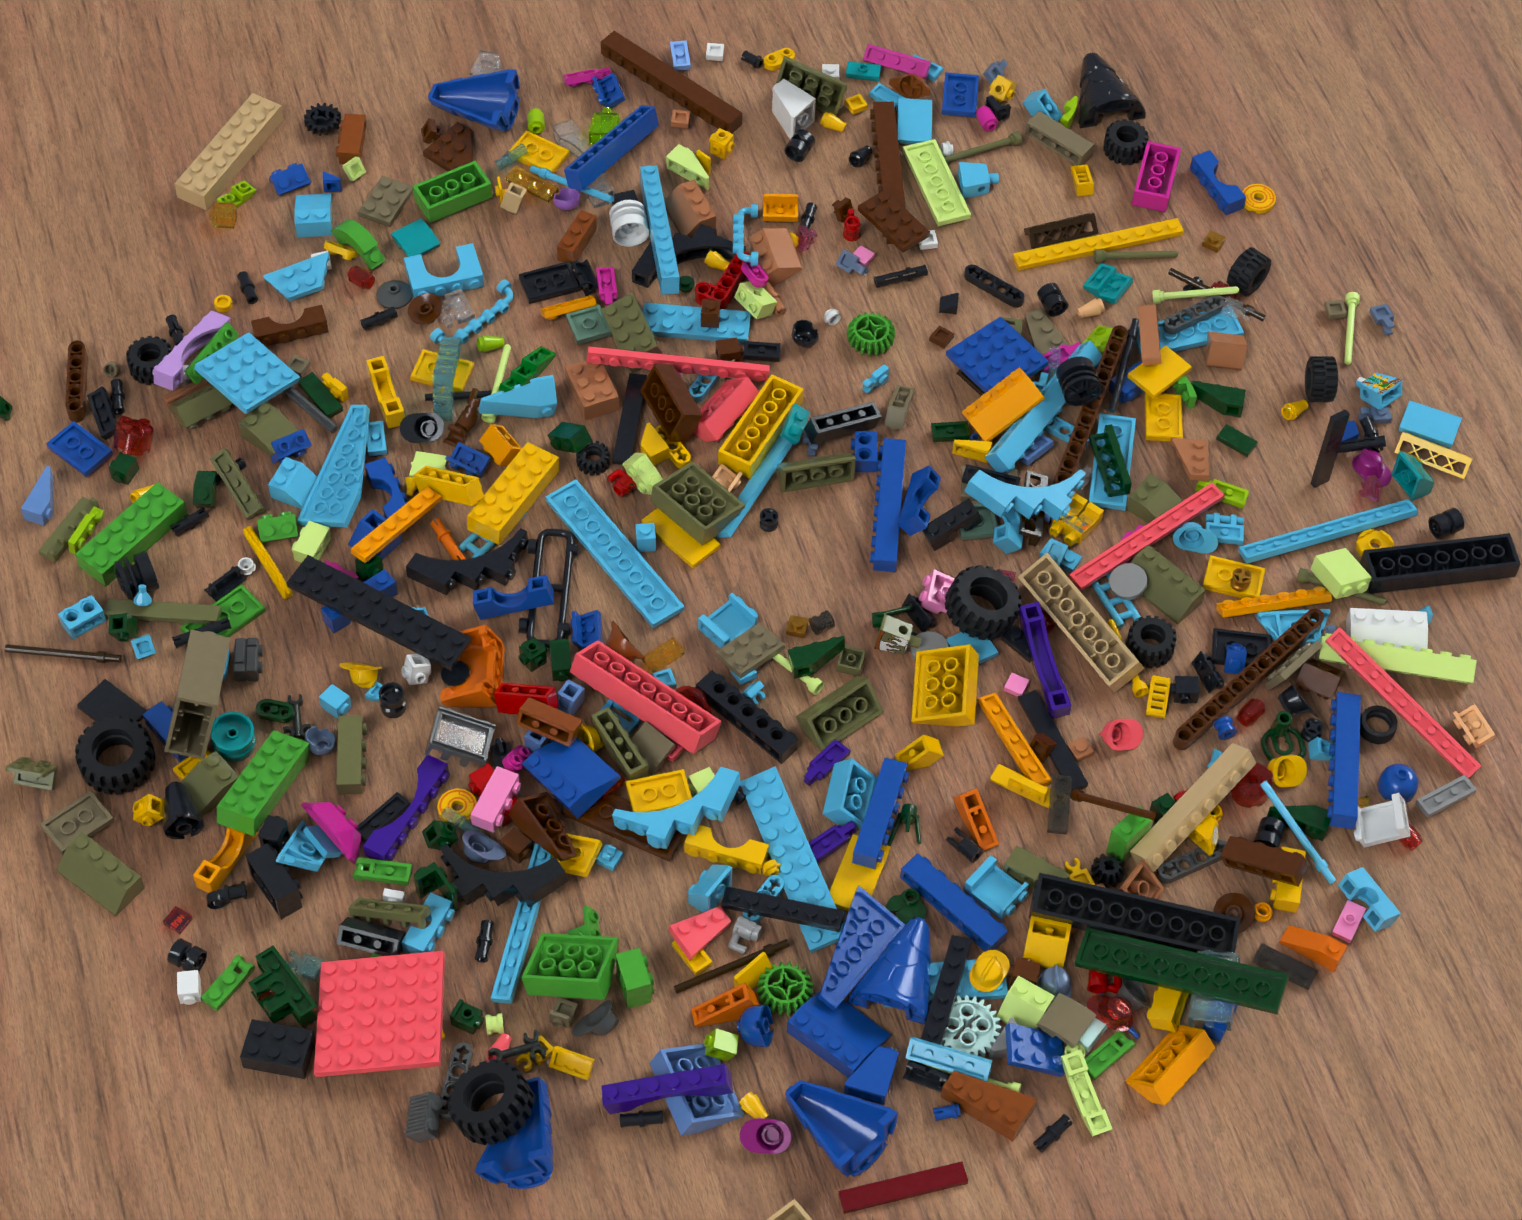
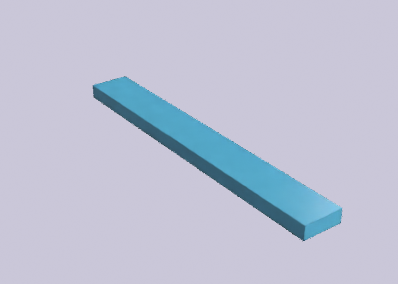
(758, 482)

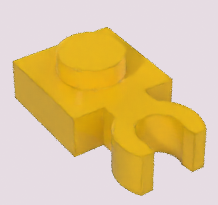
(337, 388)
(1077, 874)
(526, 1057)

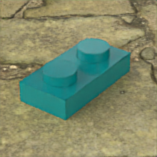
(795, 423)

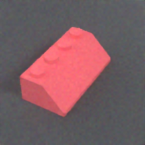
(724, 408)

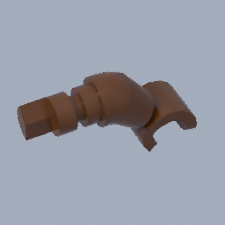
(465, 421)

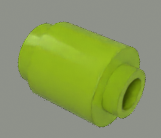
(536, 121)

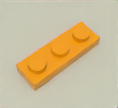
(553, 311)

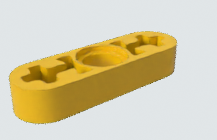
(674, 453)

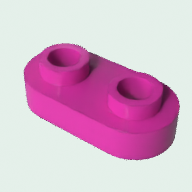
(755, 274)
(514, 760)

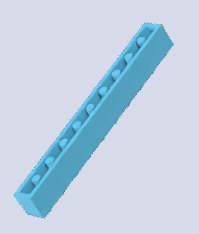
(659, 230)
(1031, 425)

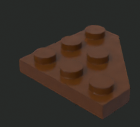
(451, 148)

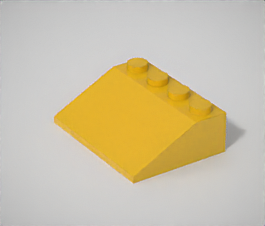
(945, 686)

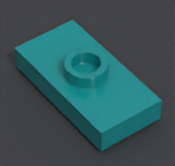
(863, 71)

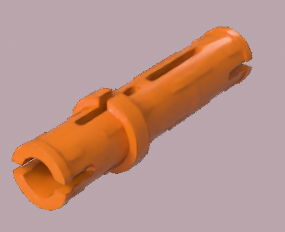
(444, 536)

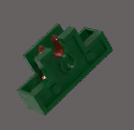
(280, 990)

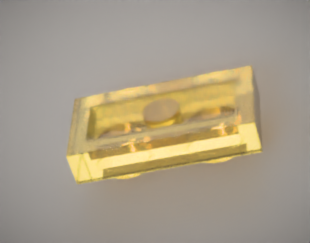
(663, 655)

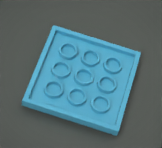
(247, 373)

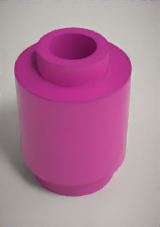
(986, 118)

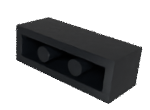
(370, 937)

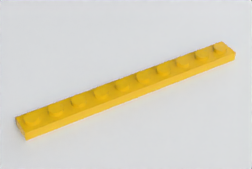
(1107, 241)

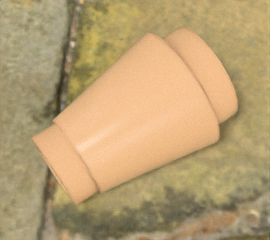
(1092, 308)

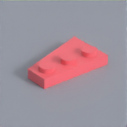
(697, 931)

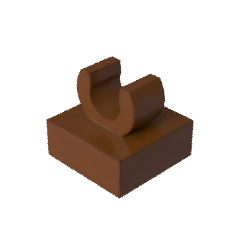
(430, 131)
(841, 208)

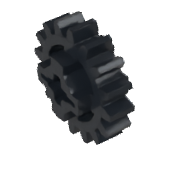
(322, 119)

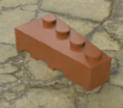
(989, 1103)

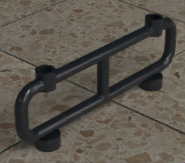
(535, 546)

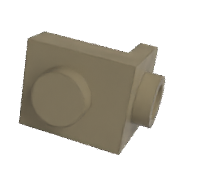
(563, 1013)

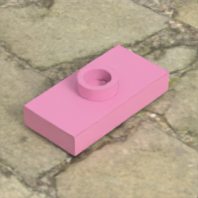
(1348, 921)

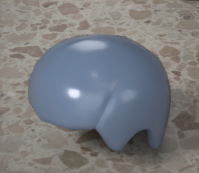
(320, 741)

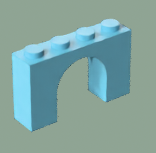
(467, 277)

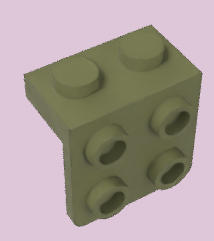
(33, 773)

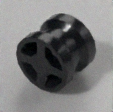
(768, 515)
(1311, 725)

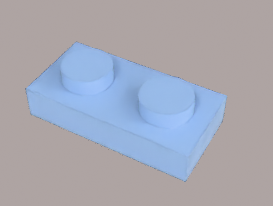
(680, 55)

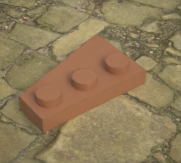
(1193, 457)

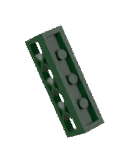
(1118, 464)

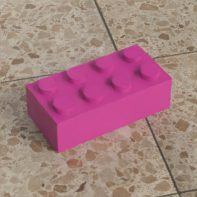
(1156, 176)

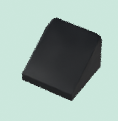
(949, 304)

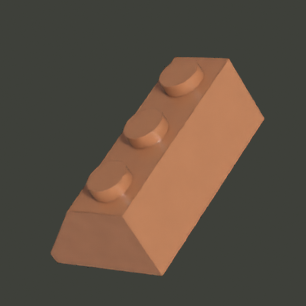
(689, 208)
(776, 253)

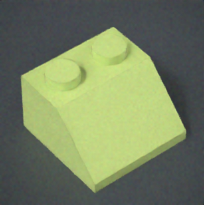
(1025, 1003)

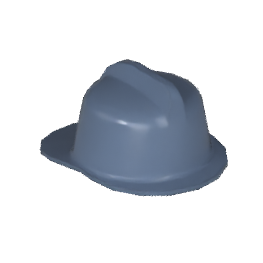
(481, 848)
(1056, 981)

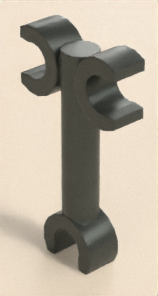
(297, 731)
(531, 1045)

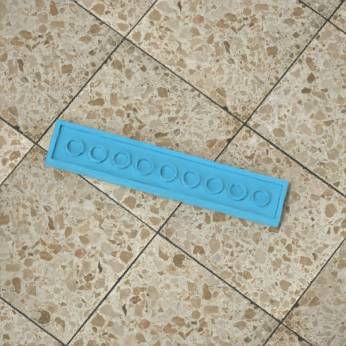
(614, 553)
(790, 848)

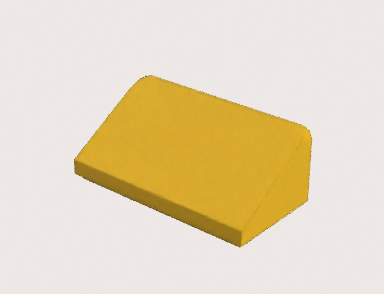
(752, 972)

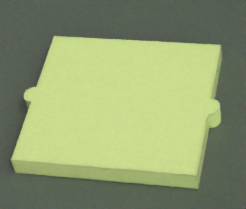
(427, 459)

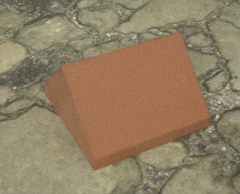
(1225, 350)
(1142, 882)

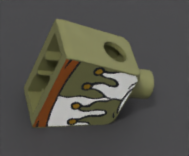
(895, 636)

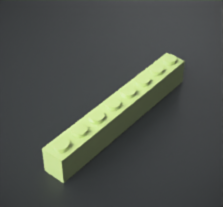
(1409, 661)

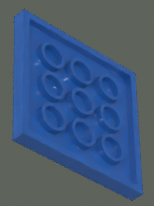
(994, 354)

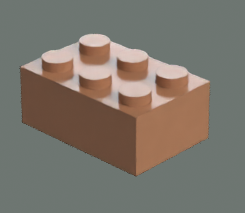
(591, 389)

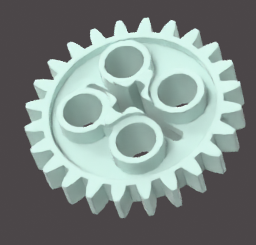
(980, 1039)

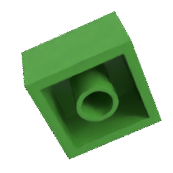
(634, 977)

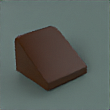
(1042, 746)

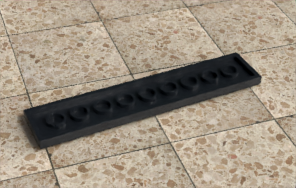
(379, 612)

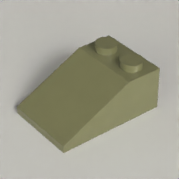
(265, 426)
(1152, 500)
(209, 782)

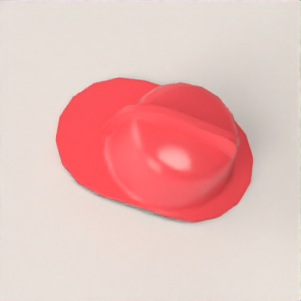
(1122, 734)

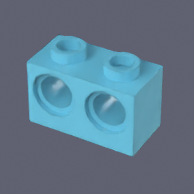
(83, 619)

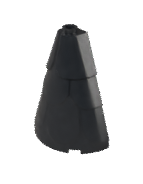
(1104, 93)

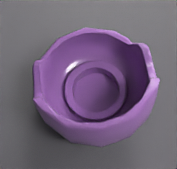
(567, 199)

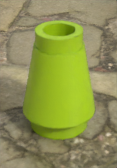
(488, 343)

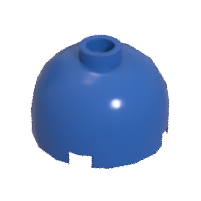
(1398, 779)
(755, 1026)

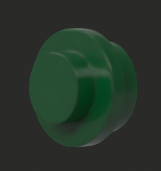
(686, 284)

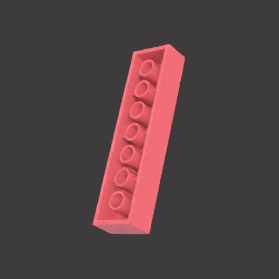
(645, 696)

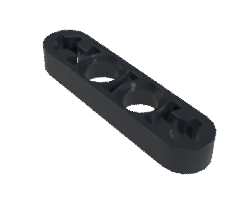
(1006, 297)

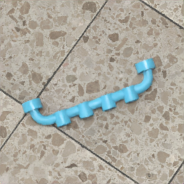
(738, 234)
(487, 315)

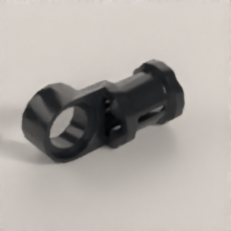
(219, 898)

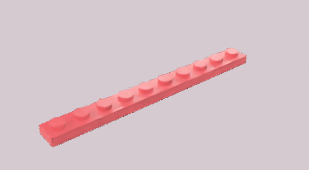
(681, 363)
(1146, 536)
(1403, 703)

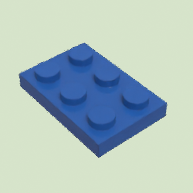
(960, 94)
(79, 448)
(1034, 1050)

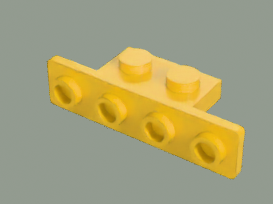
(1019, 784)

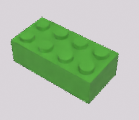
(452, 191)

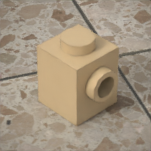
(513, 198)

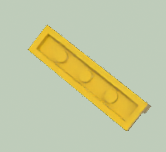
(1438, 449)

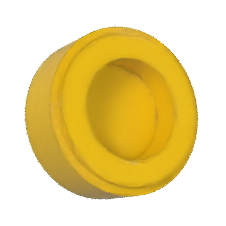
(223, 303)

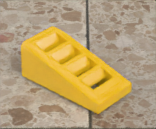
(1082, 181)
(972, 449)
(1162, 685)

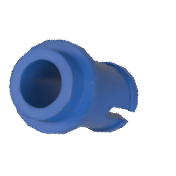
(946, 1112)

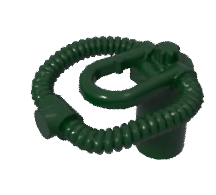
(1278, 729)

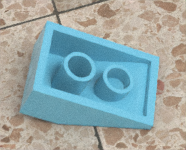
(313, 215)

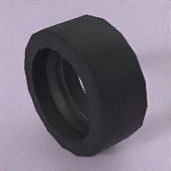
(1379, 712)

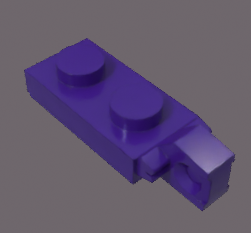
(824, 762)
(831, 840)

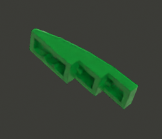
(530, 368)

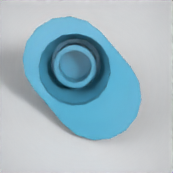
(1195, 538)

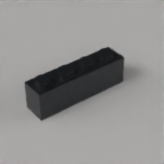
(842, 422)

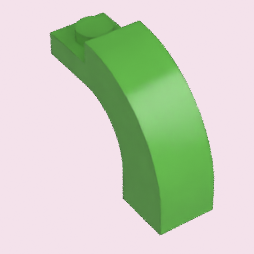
(361, 240)

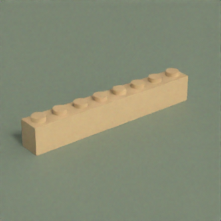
(1193, 806)

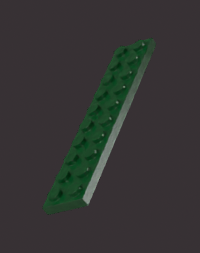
(1182, 970)

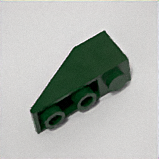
(1221, 398)
(810, 658)
(1310, 819)

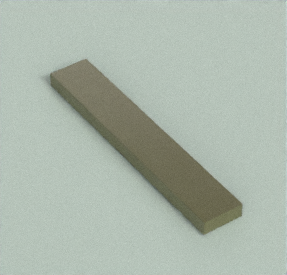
(165, 611)

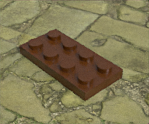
(893, 221)

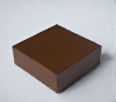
(941, 337)

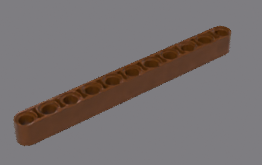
(1086, 415)
(1244, 685)

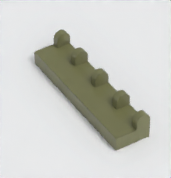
(237, 484)
(58, 541)
(390, 911)

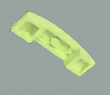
(1084, 1093)

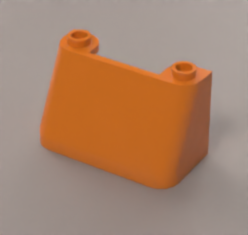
(486, 669)

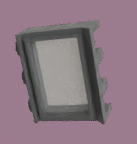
(460, 736)

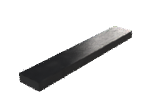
(629, 419)
(1330, 448)
(1043, 723)

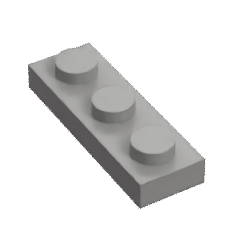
(1445, 796)

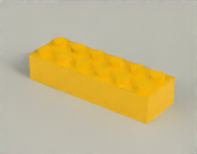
(759, 426)
(513, 493)

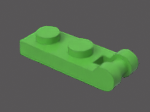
(382, 871)
(227, 983)
(1108, 1054)

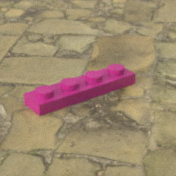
(896, 60)

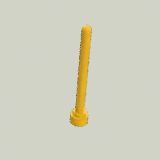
(1139, 687)

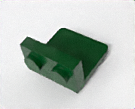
(432, 878)

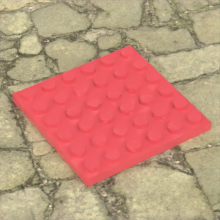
(380, 1014)

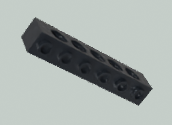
(749, 725)

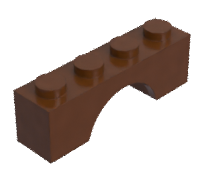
(309, 324)

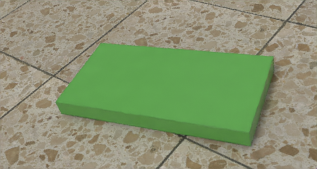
(238, 606)

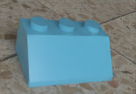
(849, 793)

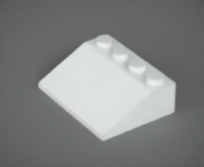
(1388, 626)

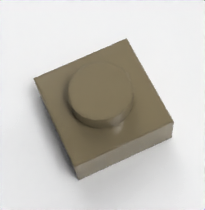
(1335, 309)
(298, 365)

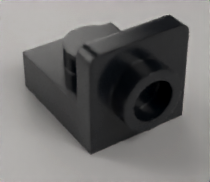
(1000, 112)

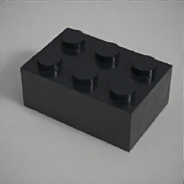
(274, 881)
(278, 1049)

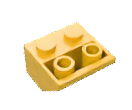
(1047, 942)

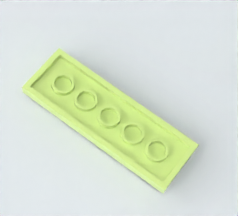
(936, 182)

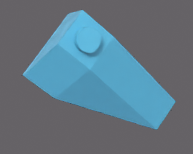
(530, 401)

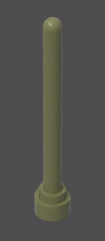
(1013, 139)
(1101, 255)
(1305, 577)

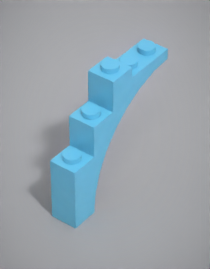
(1003, 497)
(685, 817)

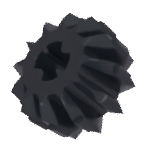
(1103, 864)

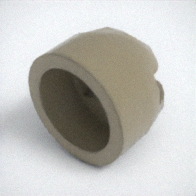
(109, 367)

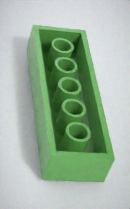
(131, 533)
(263, 783)

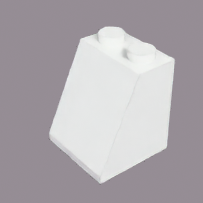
(792, 107)

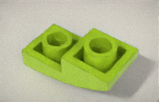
(1070, 112)
(239, 194)

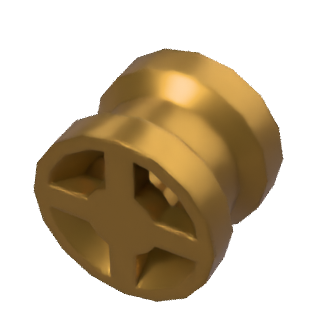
(1240, 579)

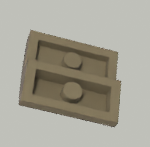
(652, 746)
(1066, 1020)

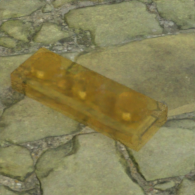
(533, 184)

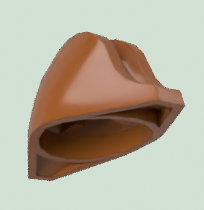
(910, 86)
(619, 643)

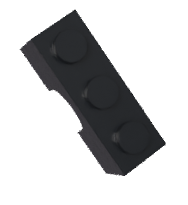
(961, 516)

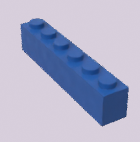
(879, 813)
(953, 903)

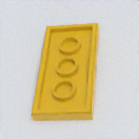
(679, 540)
(853, 875)

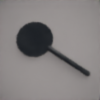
(457, 675)

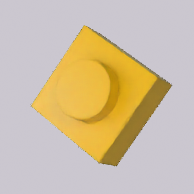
(856, 104)

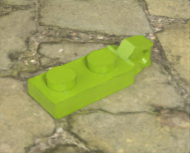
(1233, 495)
(84, 529)

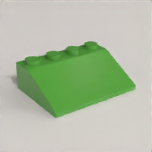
(571, 966)

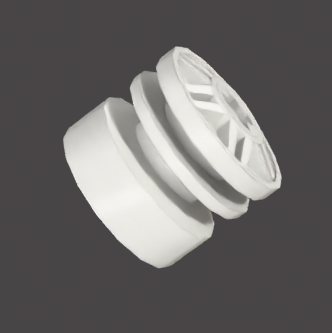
(629, 223)

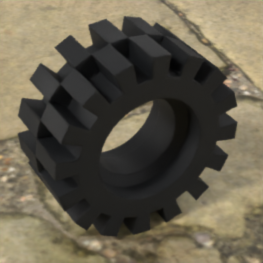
(593, 466)

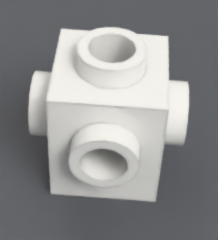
(416, 669)

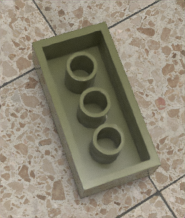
(630, 326)

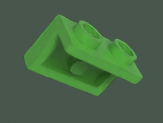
(278, 527)

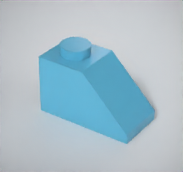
(1042, 102)

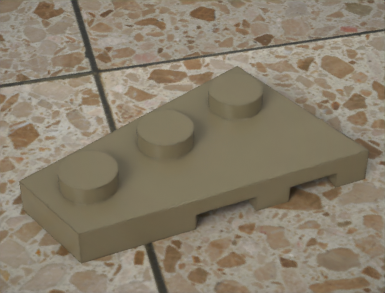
(1042, 331)

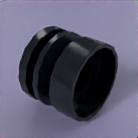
(1078, 381)
(136, 574)

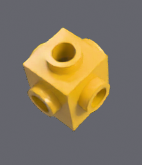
(1002, 88)
(721, 143)
(148, 810)

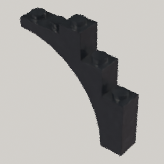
(685, 249)
(472, 572)
(527, 885)

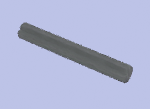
(309, 408)

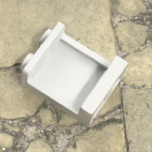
(1382, 822)

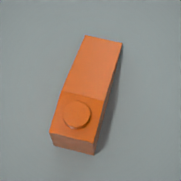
(976, 818)
(1314, 946)
(725, 1006)

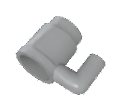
(745, 929)

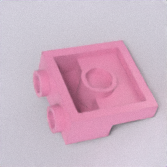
(935, 590)

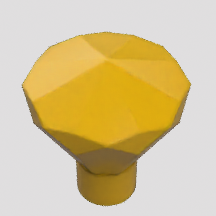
(410, 486)

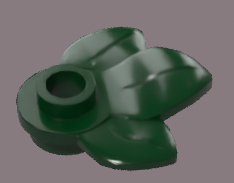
(907, 909)

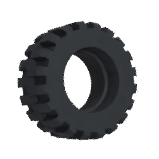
(991, 586)
(109, 733)
(504, 1117)

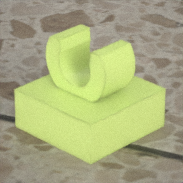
(354, 168)

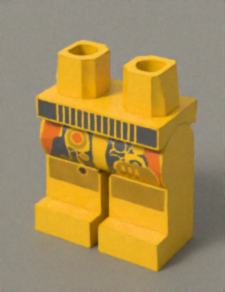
(1079, 521)

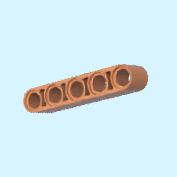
(1149, 335)

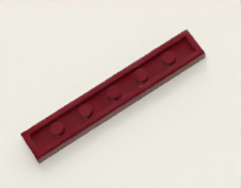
(903, 1187)

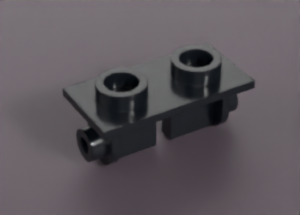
(585, 276)
(225, 583)
(918, 614)
(1205, 670)
(499, 751)
(925, 1075)

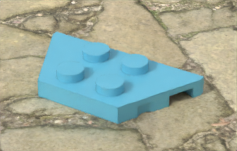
(300, 278)
(1280, 621)
(300, 851)

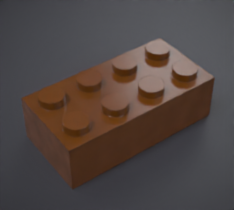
(671, 402)

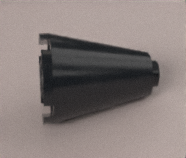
(180, 813)

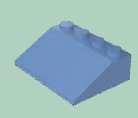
(692, 1112)

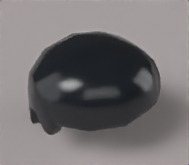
(804, 333)

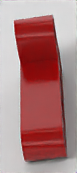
(726, 286)

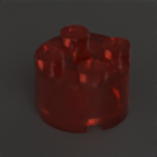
(133, 436)
(1248, 789)

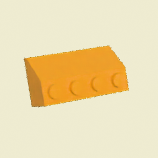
(1003, 405)
(1171, 1064)

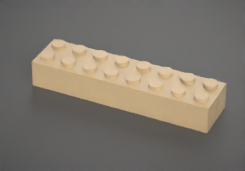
(229, 151)
(1081, 622)

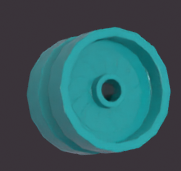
(233, 736)

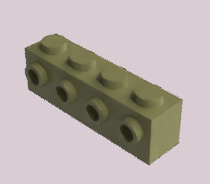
(619, 745)

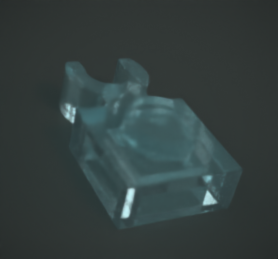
(307, 966)

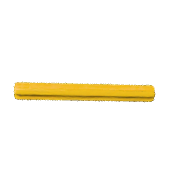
(267, 562)

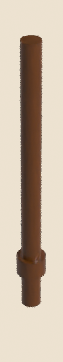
(1079, 796)

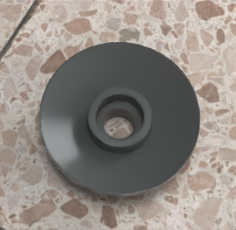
(394, 294)

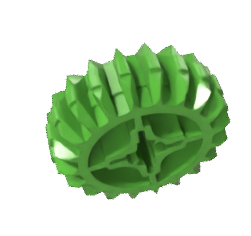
(870, 333)
(799, 984)

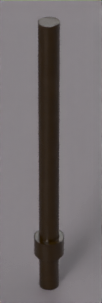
(1199, 285)
(100, 656)
(769, 949)

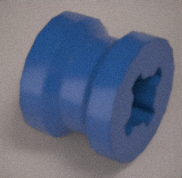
(1225, 728)

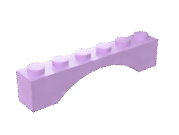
(170, 370)

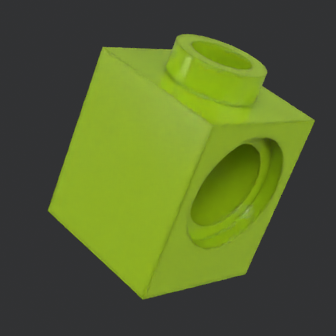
(721, 1044)

